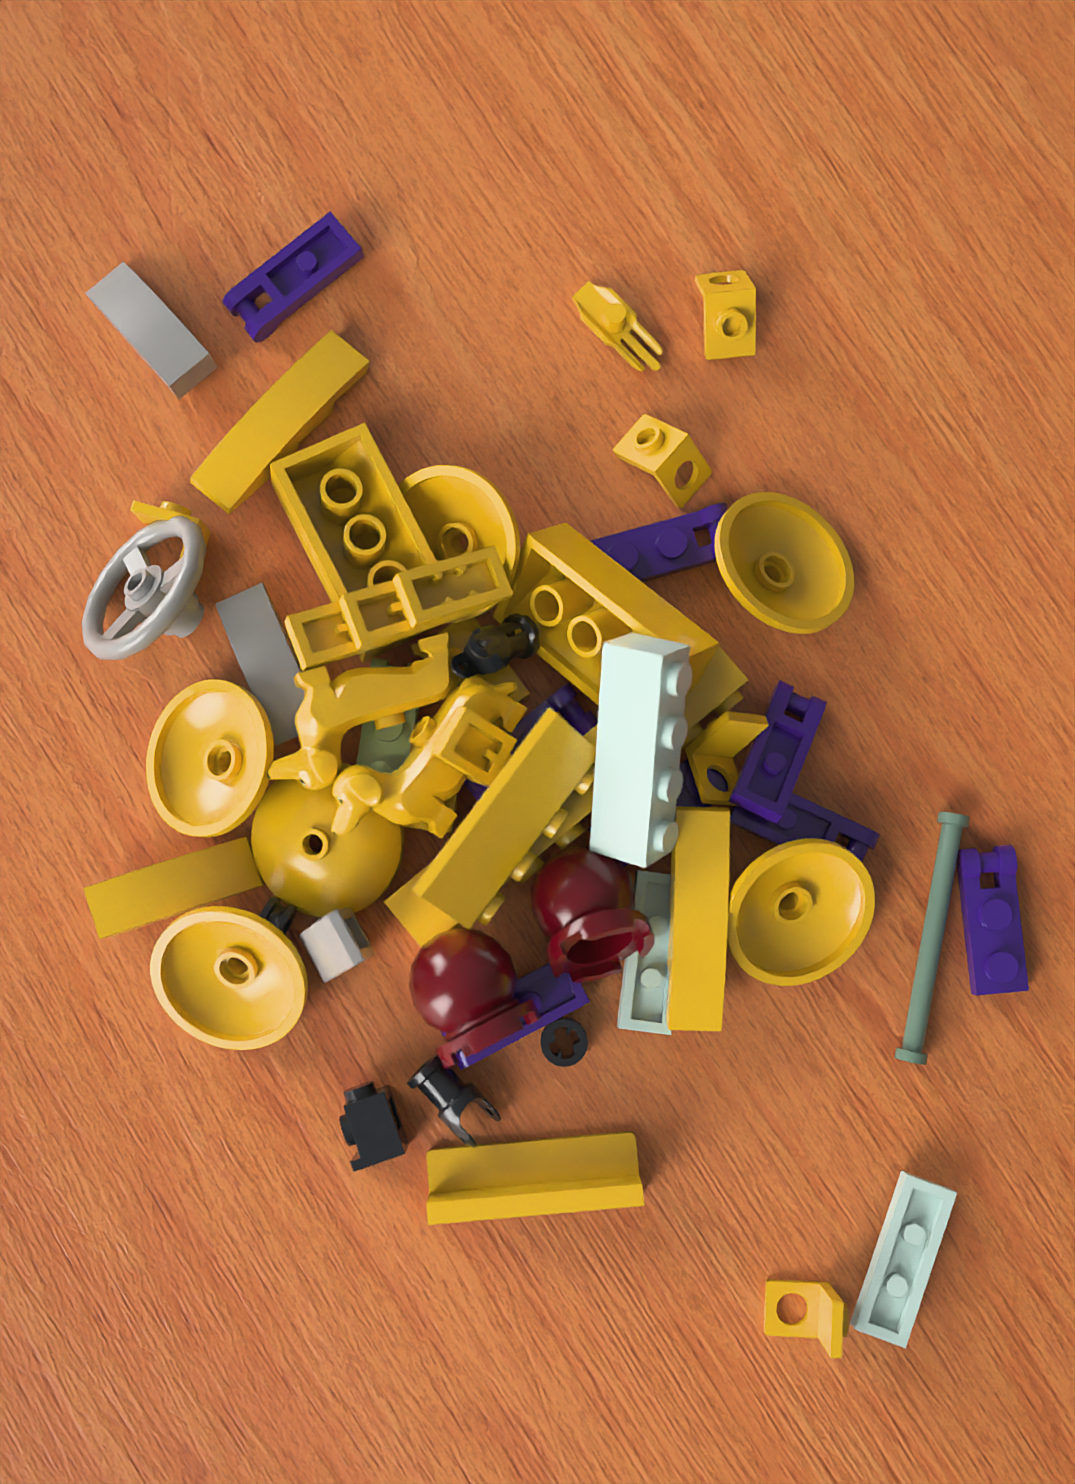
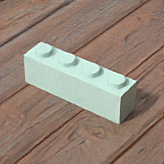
(639, 748)

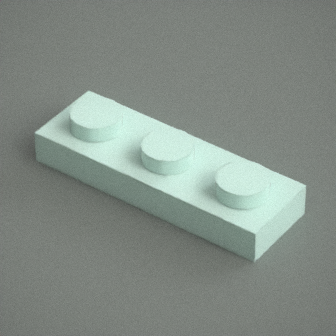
(647, 978)
(903, 1259)

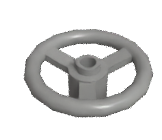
(153, 596)

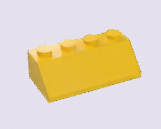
(350, 516)
(588, 599)
(508, 821)

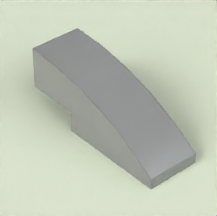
(152, 330)
(264, 656)
(336, 943)

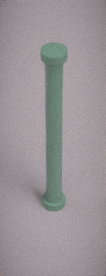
(932, 938)

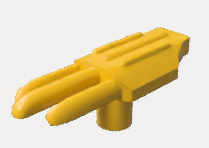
(613, 322)

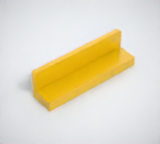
(533, 1177)

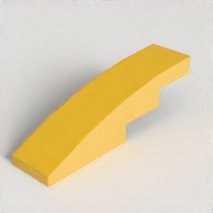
(279, 421)
(398, 608)
(698, 919)

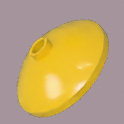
(459, 502)
(784, 562)
(209, 758)
(347, 871)
(810, 929)
(215, 993)

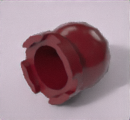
(588, 914)
(467, 990)

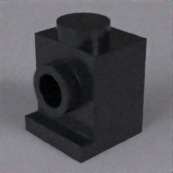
(372, 1125)

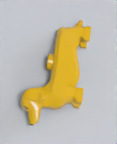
(359, 698)
(423, 781)

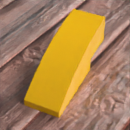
(172, 887)

